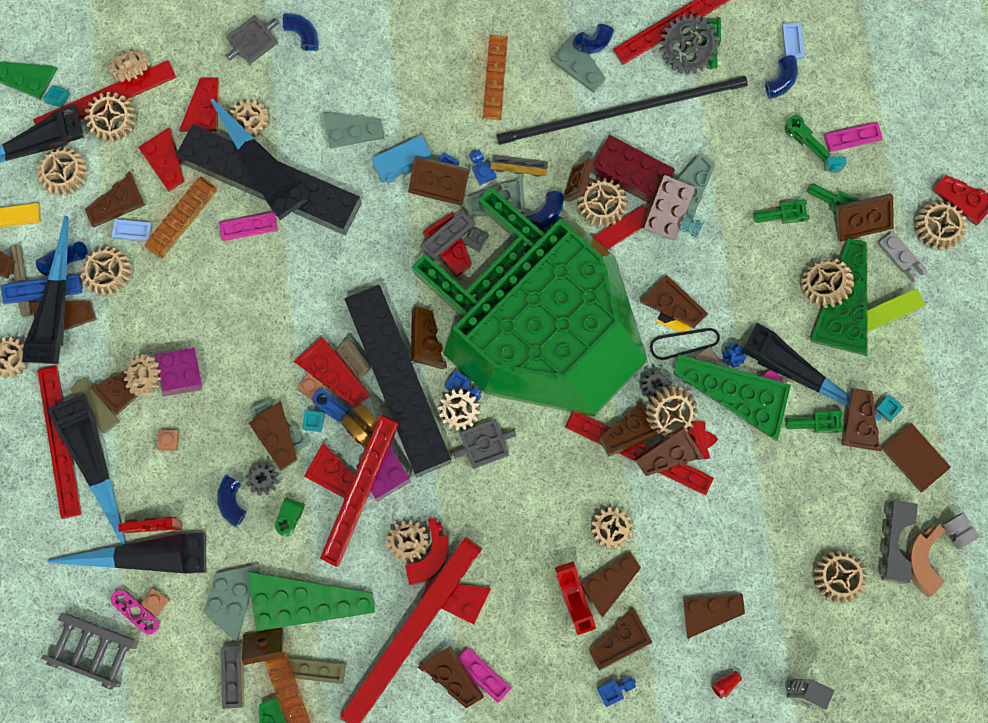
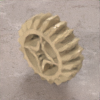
(108, 101)
(47, 175)
(594, 204)
(925, 222)
(839, 273)
(100, 276)
(679, 398)
(856, 570)

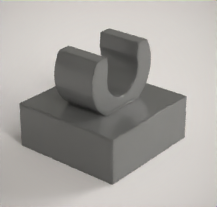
(475, 239)

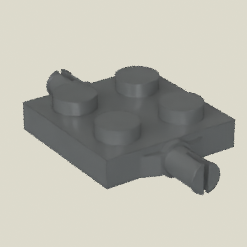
(252, 39)
(484, 444)

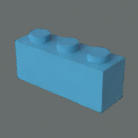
(400, 159)

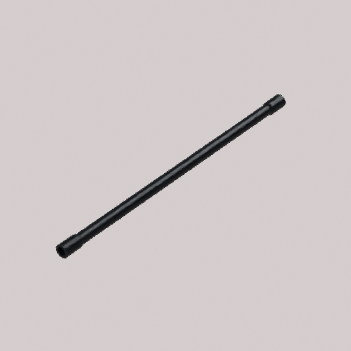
(731, 84)

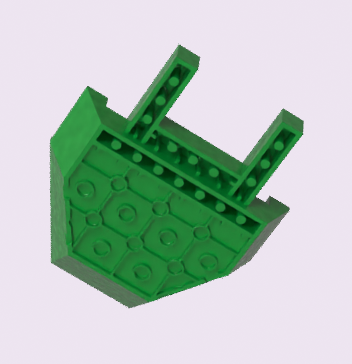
(544, 318)

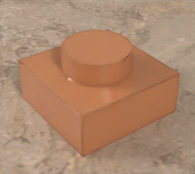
(309, 386)
(168, 440)
(155, 602)

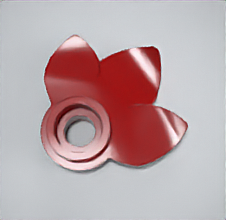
(702, 438)

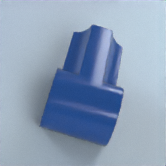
(331, 407)

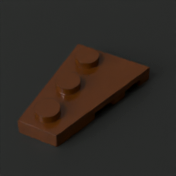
(118, 201)
(674, 302)
(76, 313)
(424, 340)
(860, 422)
(628, 432)
(274, 434)
(621, 641)
(451, 674)

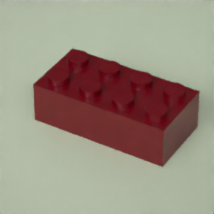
(629, 168)

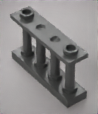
(88, 630)

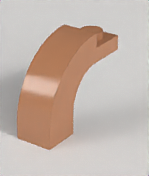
(922, 574)

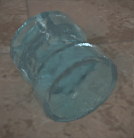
(696, 227)

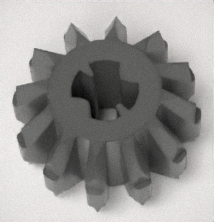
(651, 379)
(258, 473)

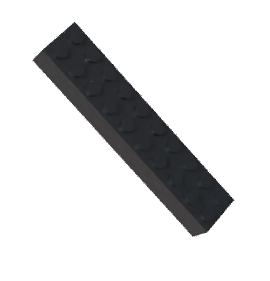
(221, 160)
(398, 381)

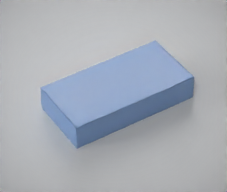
(793, 40)
(131, 230)

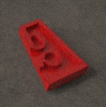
(454, 257)
(330, 472)
(464, 601)

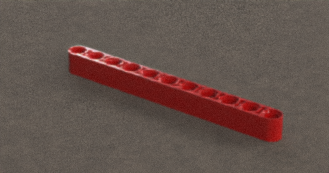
(411, 632)

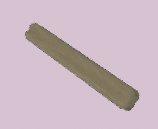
(20, 276)

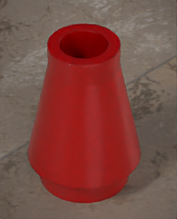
(724, 686)

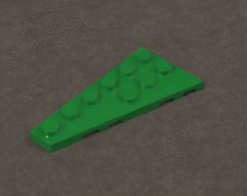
(847, 323)
(292, 602)

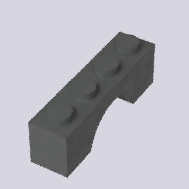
(894, 566)
(809, 693)

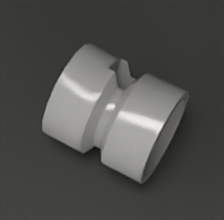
(960, 530)

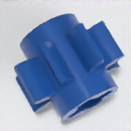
(734, 355)

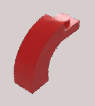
(433, 563)
(574, 598)

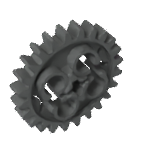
(703, 53)

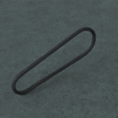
(684, 333)

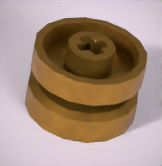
(359, 429)

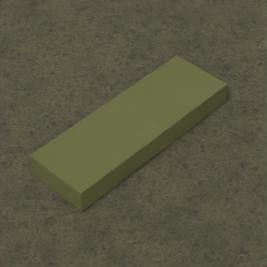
(103, 415)
(318, 670)

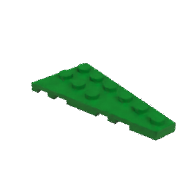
(748, 396)

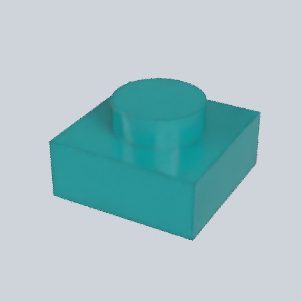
(56, 96)
(835, 164)
(889, 408)
(313, 421)

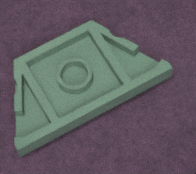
(230, 599)

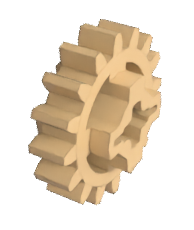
(128, 65)
(256, 121)
(14, 361)
(142, 375)
(452, 405)
(625, 531)
(411, 548)

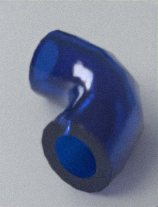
(304, 28)
(595, 43)
(785, 79)
(549, 212)
(76, 252)
(227, 501)

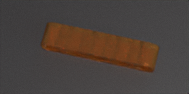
(495, 77)
(180, 217)
(287, 690)

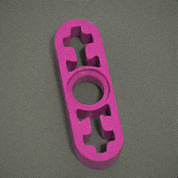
(128, 598)

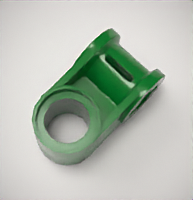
(289, 512)

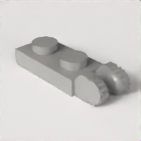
(902, 256)

